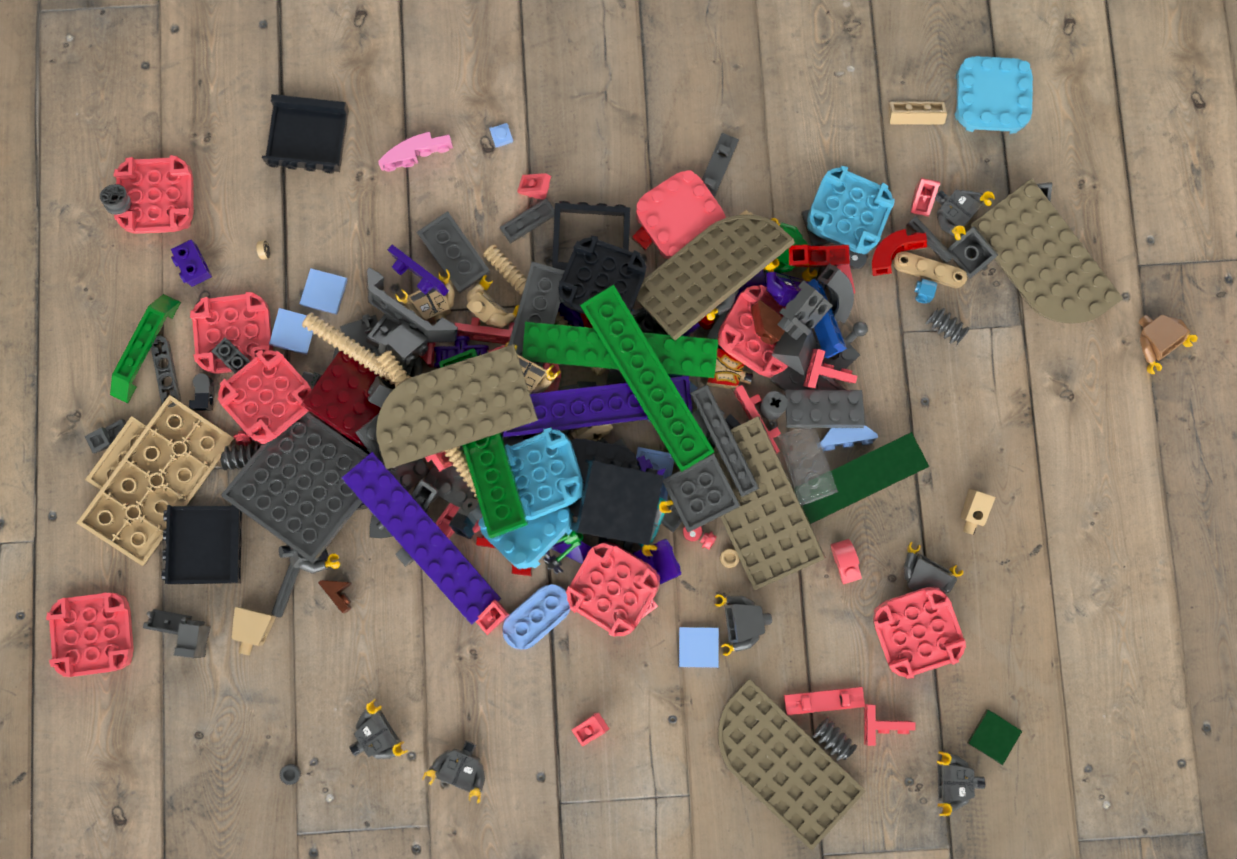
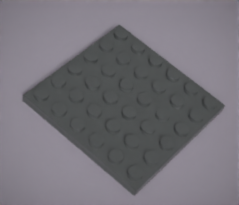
(298, 486)

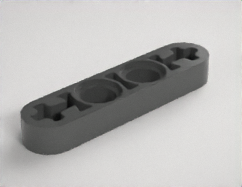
(161, 373)

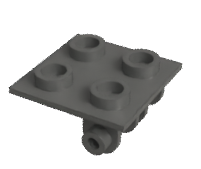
(360, 330)

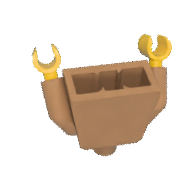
(1162, 337)

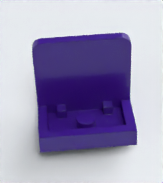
(662, 561)

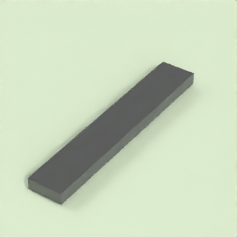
(724, 441)

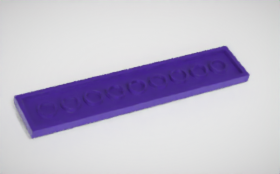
(590, 407)
(420, 537)

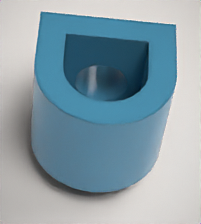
(925, 290)

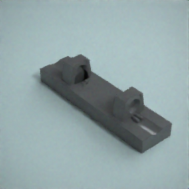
(718, 164)

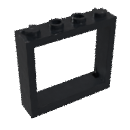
(585, 208)

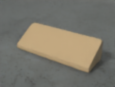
(917, 112)

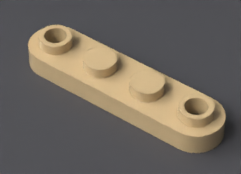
(930, 269)

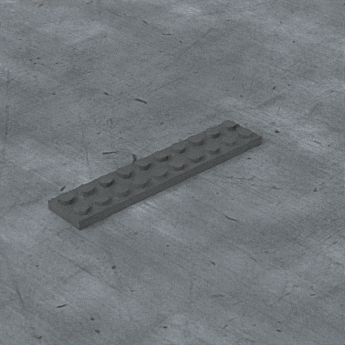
(537, 305)

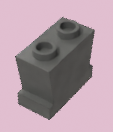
(405, 344)
(192, 639)

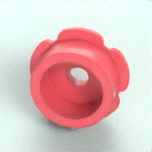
(242, 438)
(708, 540)

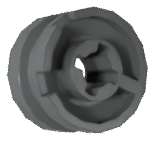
(115, 199)

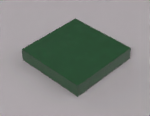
(994, 737)

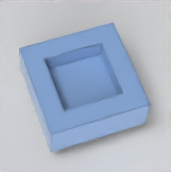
(501, 135)

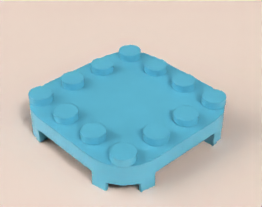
(994, 94)
(850, 210)
(545, 473)
(531, 542)

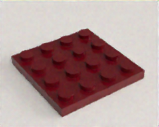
(342, 396)

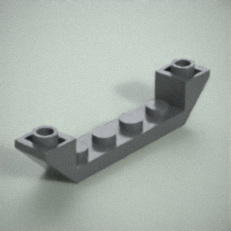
(441, 332)

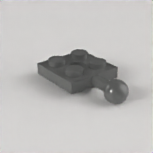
(849, 355)

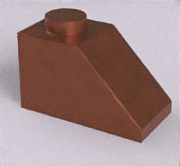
(766, 323)

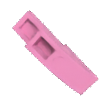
(406, 152)

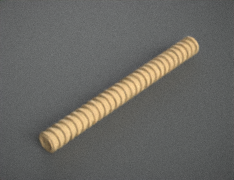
(518, 281)
(345, 344)
(455, 454)

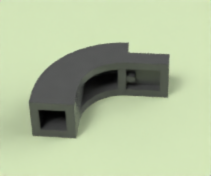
(840, 292)

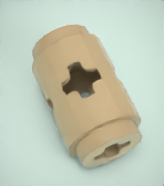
(587, 433)

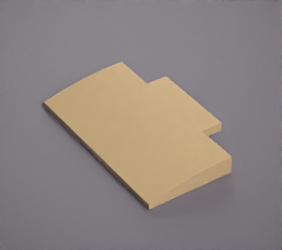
(146, 473)

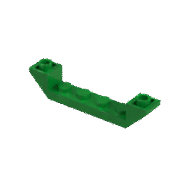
(140, 345)

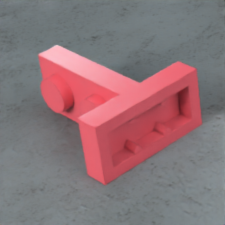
(815, 369)
(882, 726)

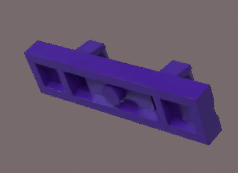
(427, 280)

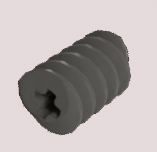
(948, 326)
(772, 412)
(236, 457)
(834, 740)

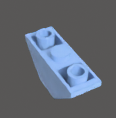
(847, 437)

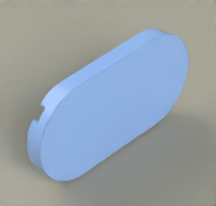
(536, 617)

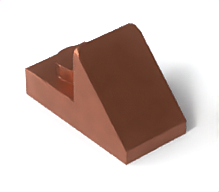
(333, 590)

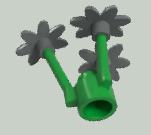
(554, 562)

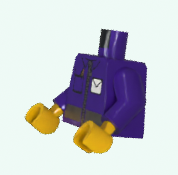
(784, 287)

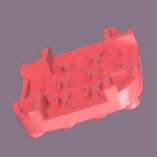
(158, 194)
(677, 212)
(238, 318)
(739, 336)
(265, 396)
(613, 588)
(919, 632)
(90, 634)

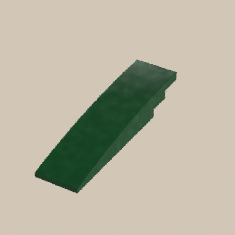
(869, 475)

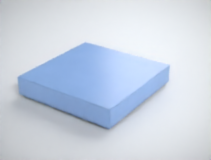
(323, 291)
(289, 332)
(698, 647)

